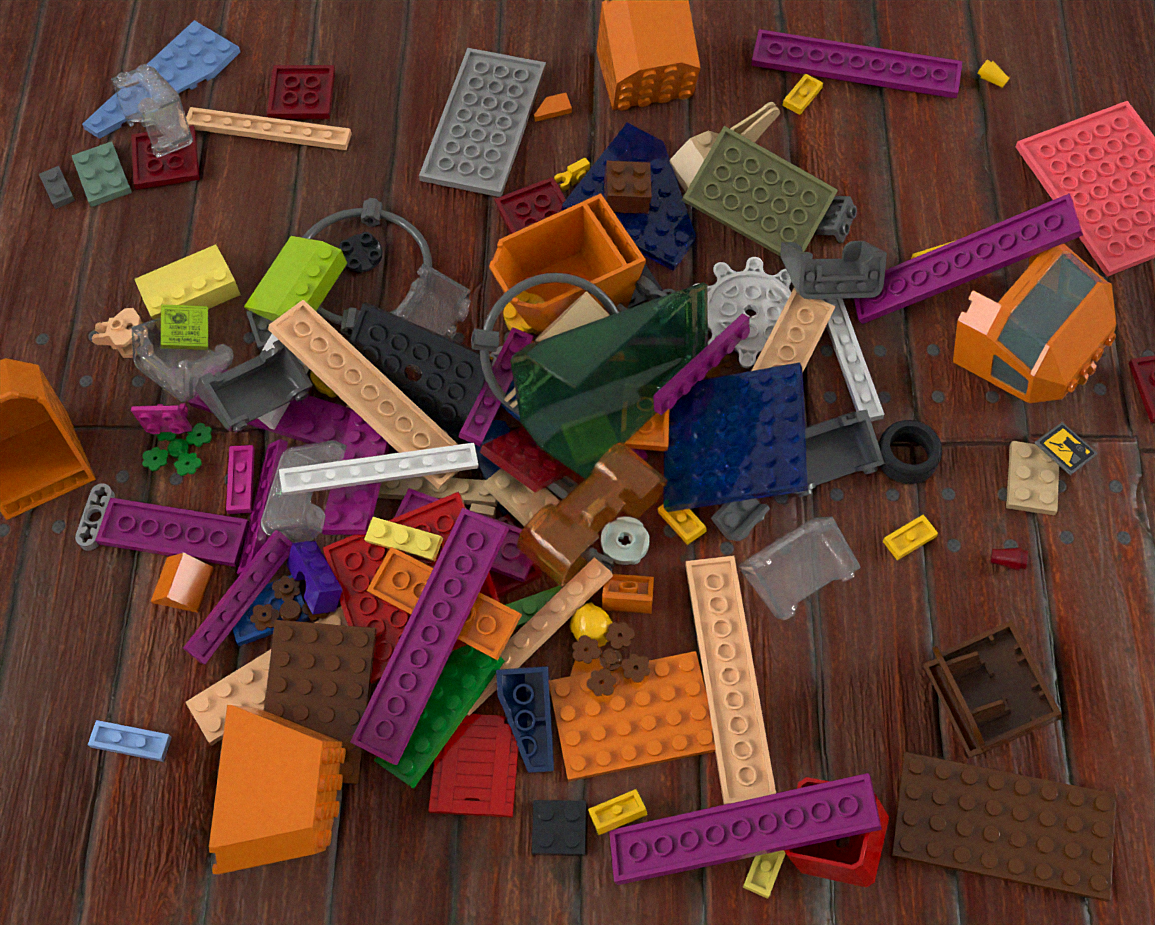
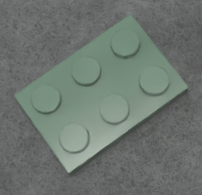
(101, 174)

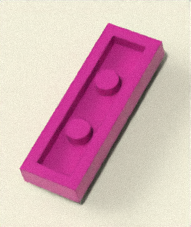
(240, 479)

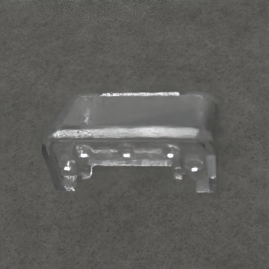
(175, 368)
(294, 513)
(800, 565)

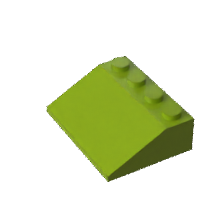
(299, 273)

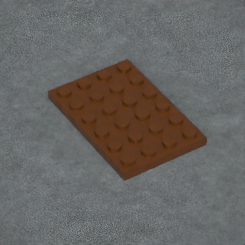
(322, 681)

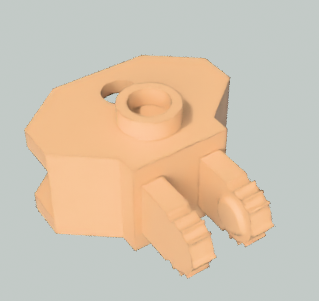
(118, 332)

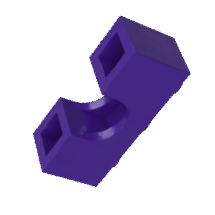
(322, 587)

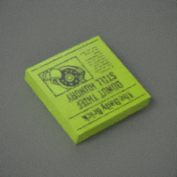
(184, 327)

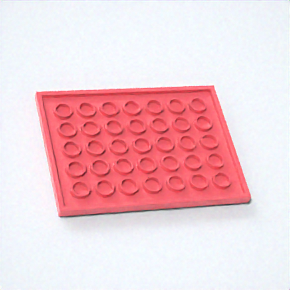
(1110, 174)

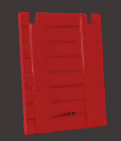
(476, 765)

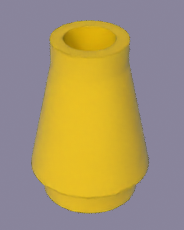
(992, 73)

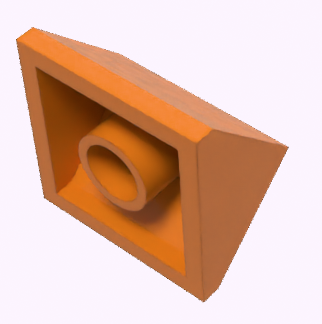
(182, 583)
(628, 593)

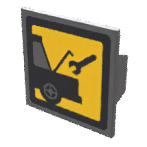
(1066, 448)

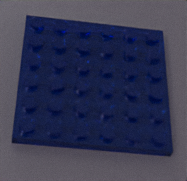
(737, 439)

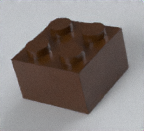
(628, 186)

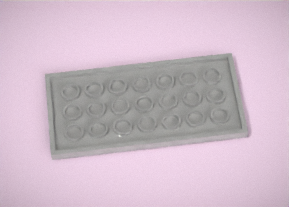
(483, 122)

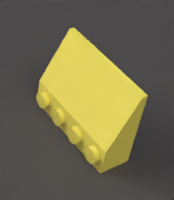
(191, 281)

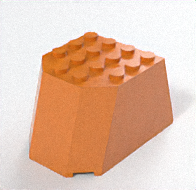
(647, 51)
(578, 242)
(37, 441)
(273, 791)

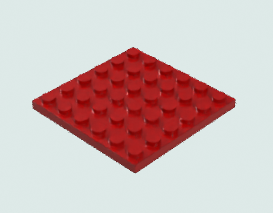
(358, 561)

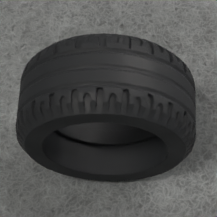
(915, 432)

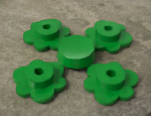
(178, 449)

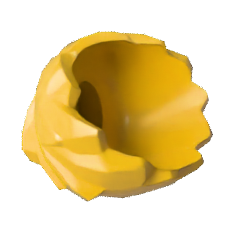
(592, 622)

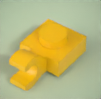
(573, 175)

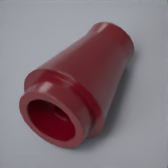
(1010, 557)

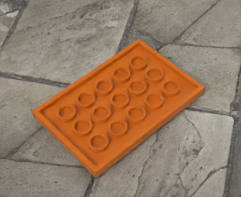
(638, 723)

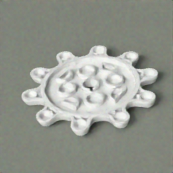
(743, 291)

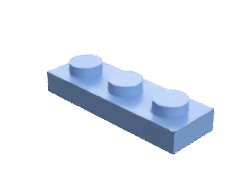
(129, 740)

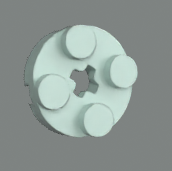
(627, 553)

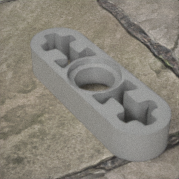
(91, 507)

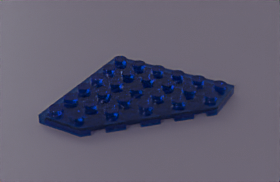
(666, 230)

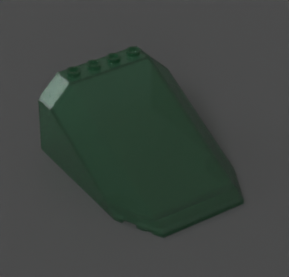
(599, 379)

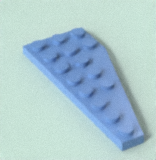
(183, 63)

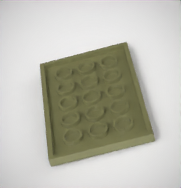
(758, 193)

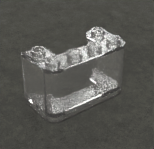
(156, 104)
(435, 304)

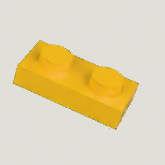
(802, 94)
(684, 523)
(910, 537)
(617, 812)

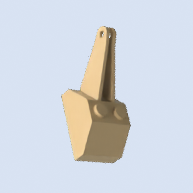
(693, 153)
(581, 312)

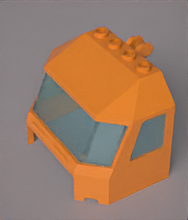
(1042, 330)

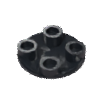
(361, 252)

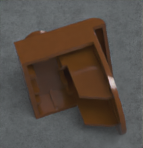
(991, 689)

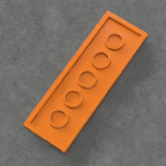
(402, 582)

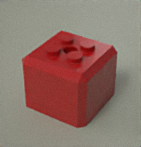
(853, 864)

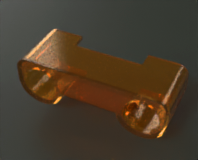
(564, 531)

